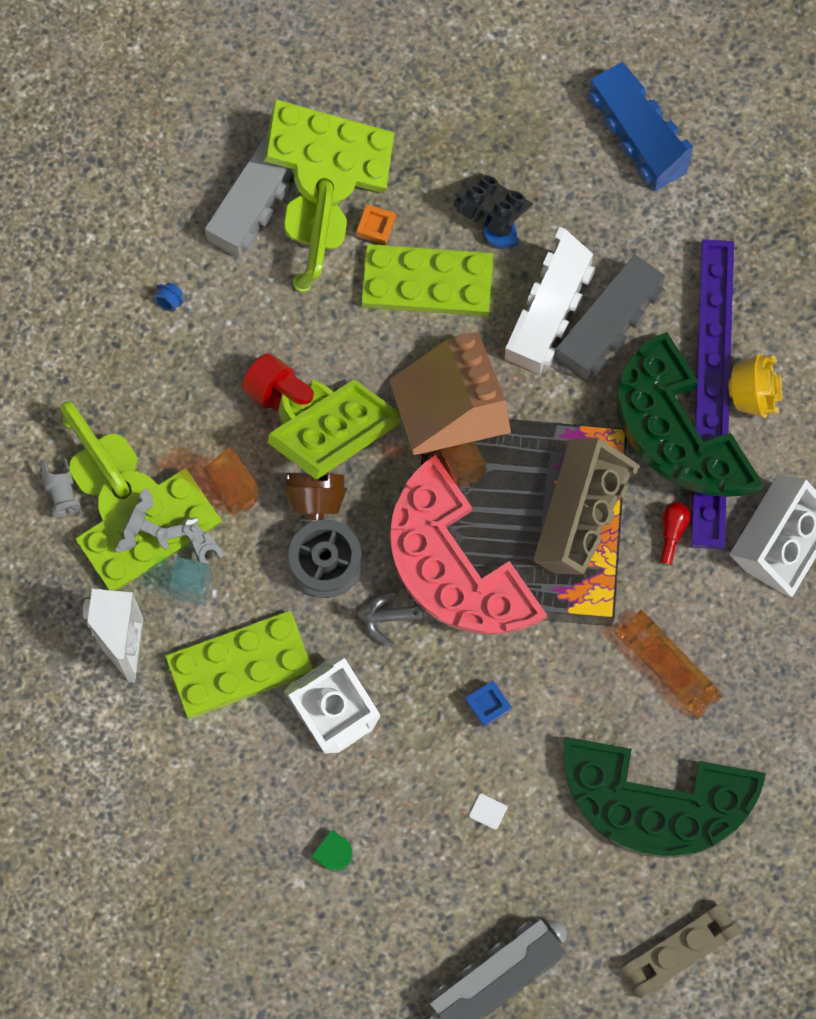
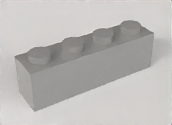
(248, 204)

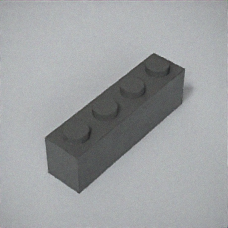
(610, 318)

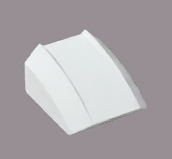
(333, 705)

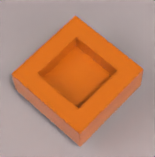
(376, 224)

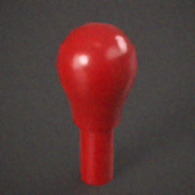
(674, 522)

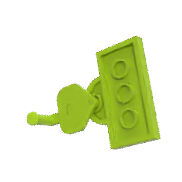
(335, 156)
(109, 471)

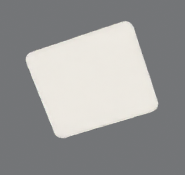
(488, 811)

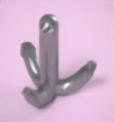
(371, 616)

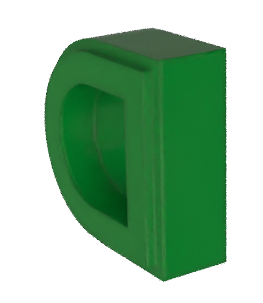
(334, 852)

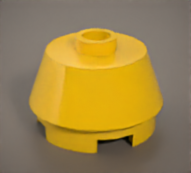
(756, 386)

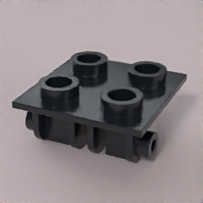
(497, 202)

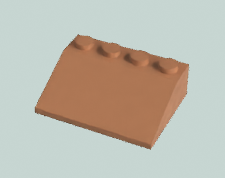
(450, 396)

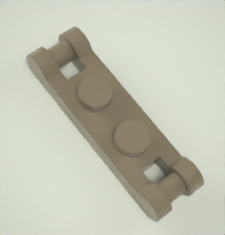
(681, 950)

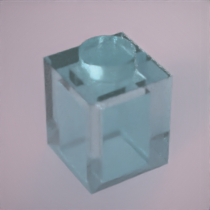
(190, 581)

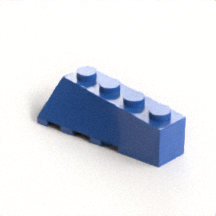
(640, 126)

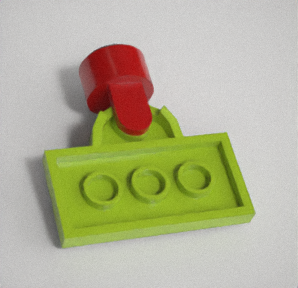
(319, 424)

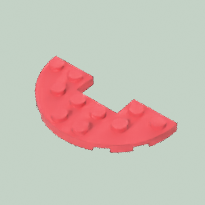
(439, 571)

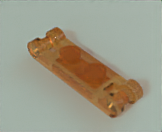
(669, 664)

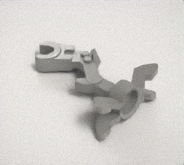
(198, 538)

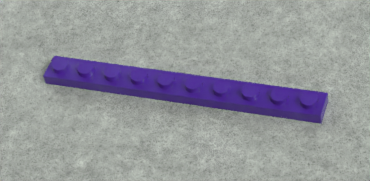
(713, 375)

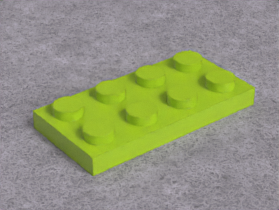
(427, 280)
(239, 664)

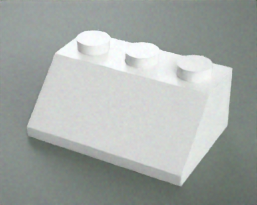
(780, 535)
(117, 627)

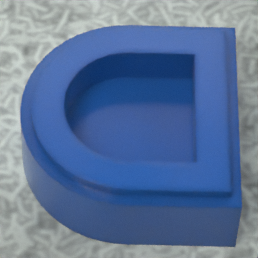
(500, 242)

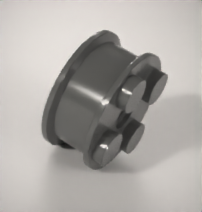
(331, 576)

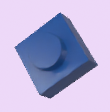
(488, 704)

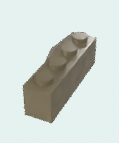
(581, 504)

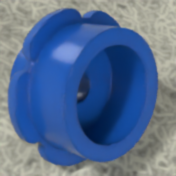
(169, 296)

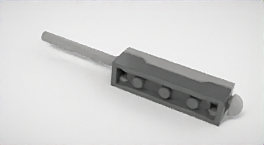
(503, 974)

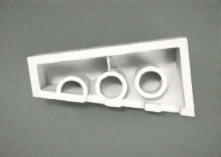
(550, 304)

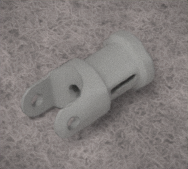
(60, 489)

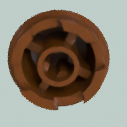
(314, 496)

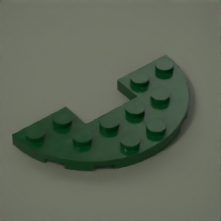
(665, 434)
(655, 818)

